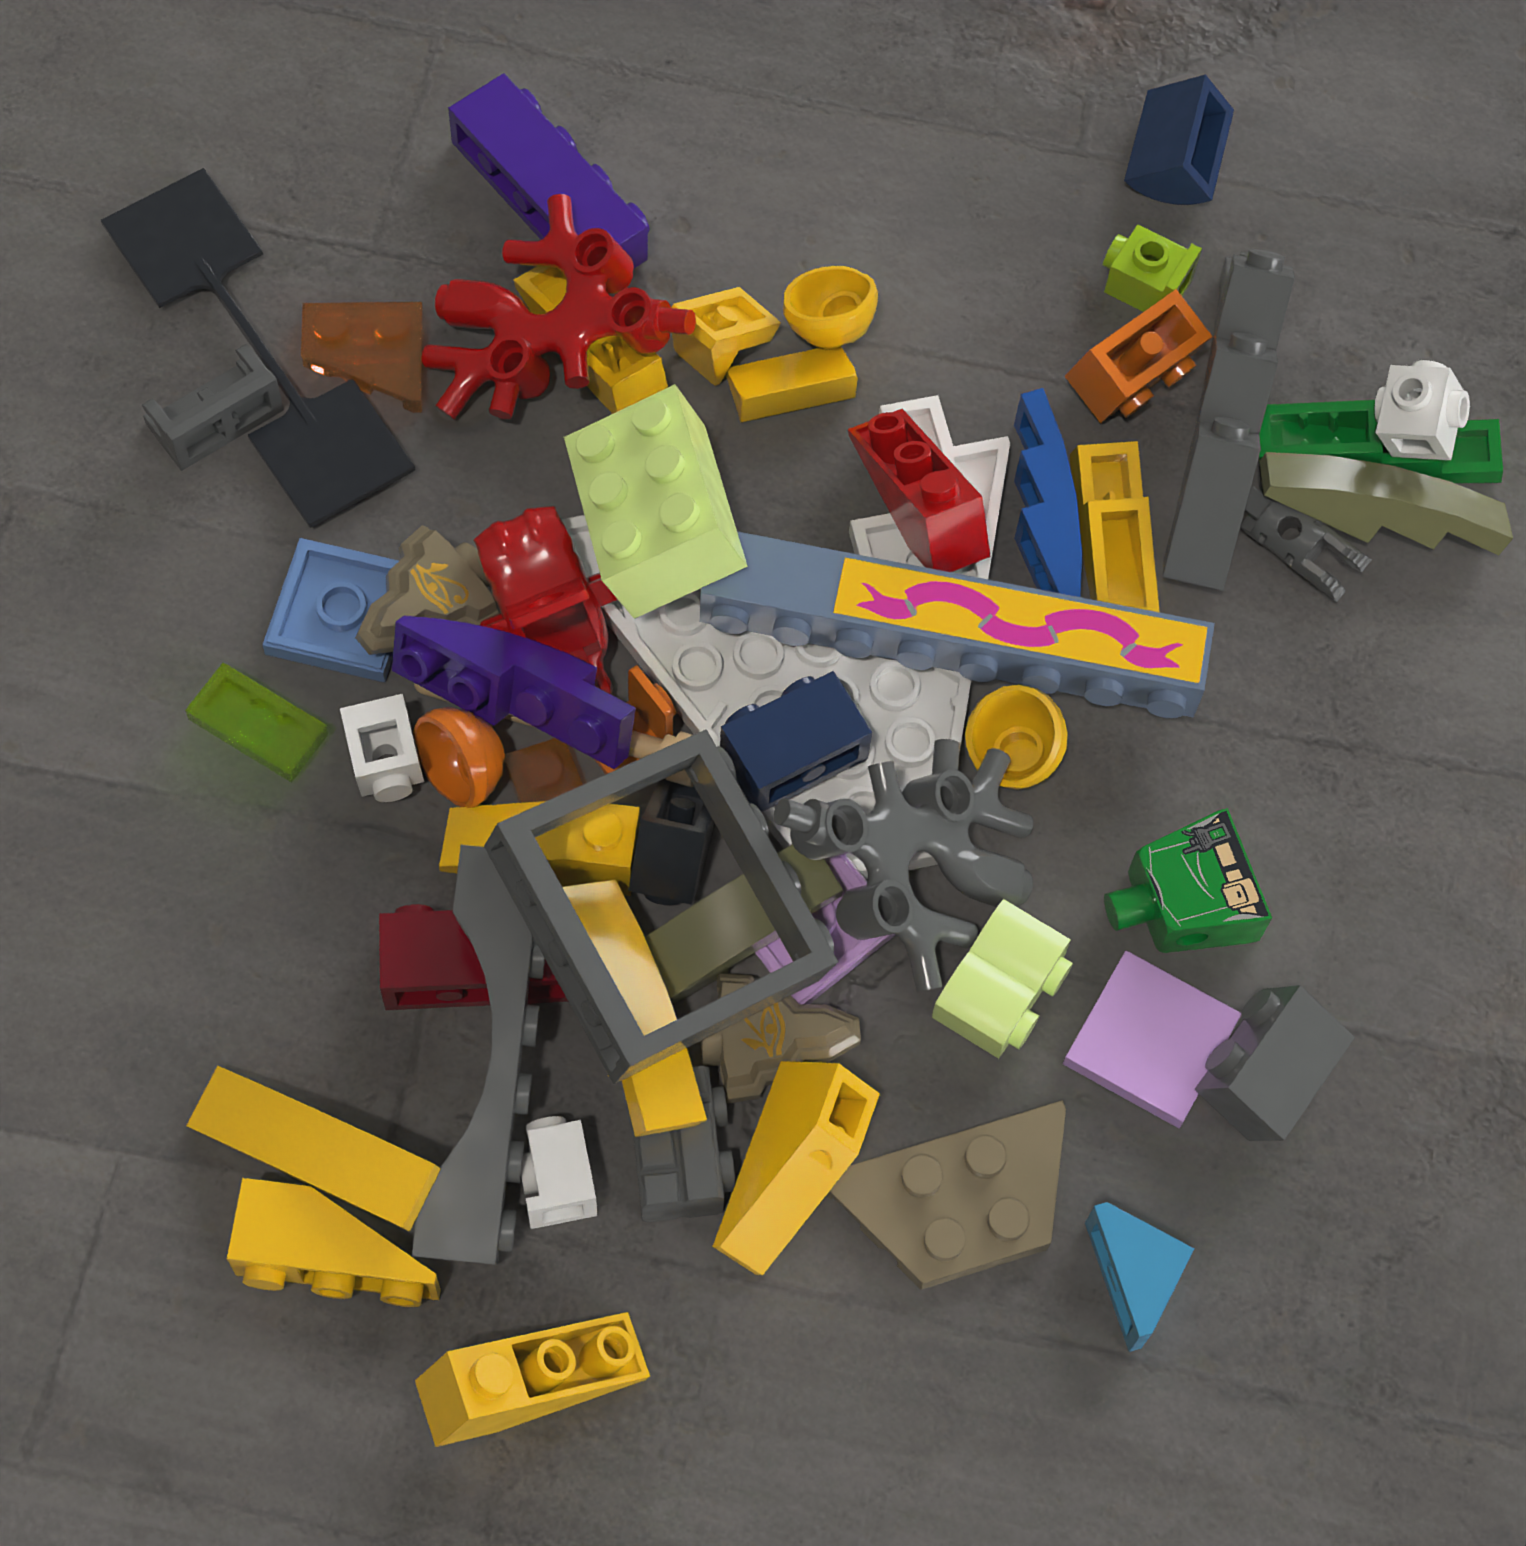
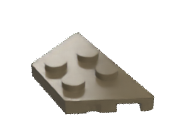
(961, 1197)

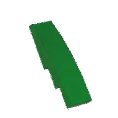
(1349, 432)

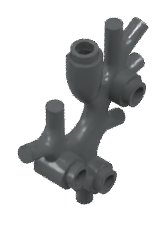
(926, 817)

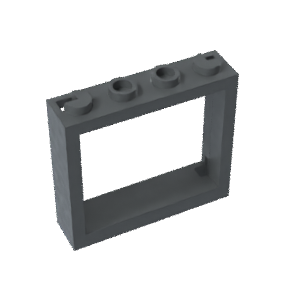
(572, 952)

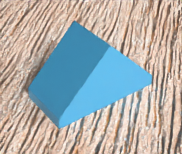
(1137, 1267)

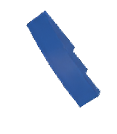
(1050, 521)

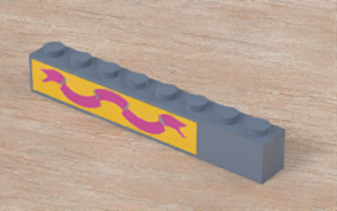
(963, 625)

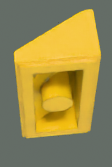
(791, 382)

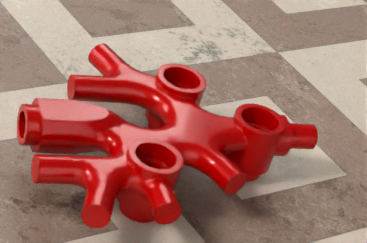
(513, 360)

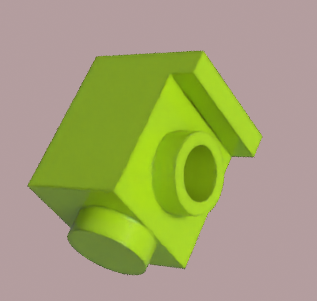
(1148, 268)

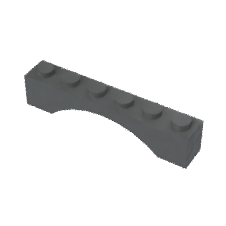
(467, 1201)

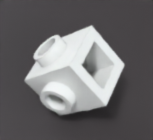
(1421, 411)

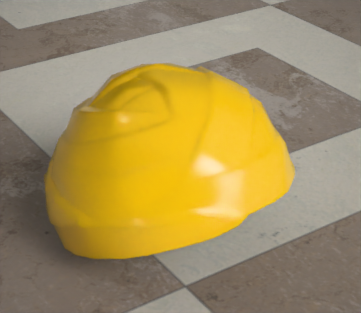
(830, 305)
(1025, 727)

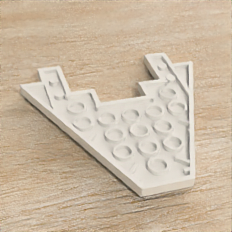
(720, 672)

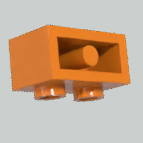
(1138, 356)

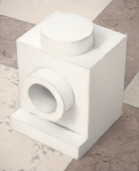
(378, 730)
(557, 1172)

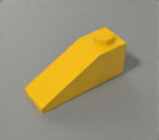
(579, 852)

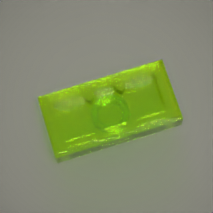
(257, 722)

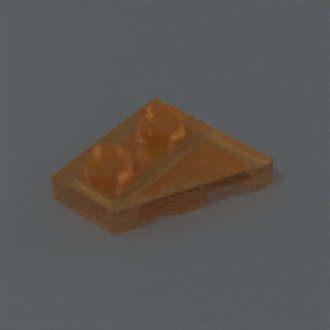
(370, 343)

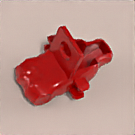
(545, 587)

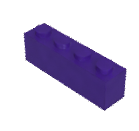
(532, 160)

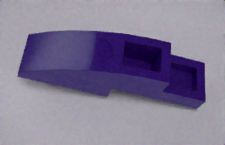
(513, 675)

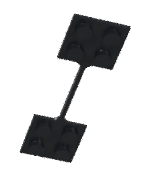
(324, 447)

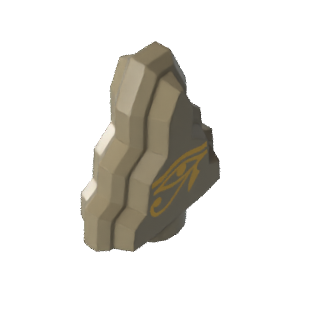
(429, 583)
(782, 1032)

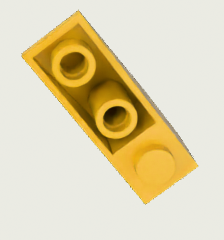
(795, 1157)
(307, 1239)
(528, 1377)

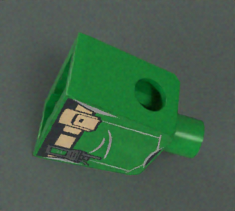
(1193, 889)

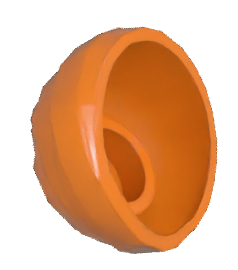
(459, 754)

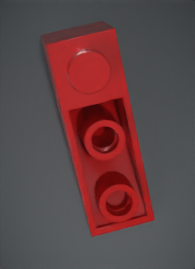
(923, 491)

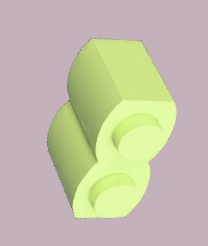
(1002, 979)

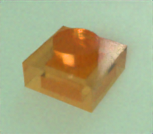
(542, 771)

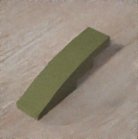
(1368, 495)
(729, 927)

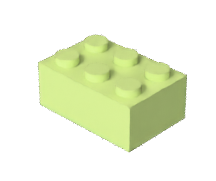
(654, 502)

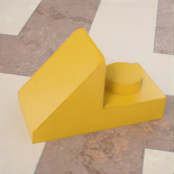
(723, 326)

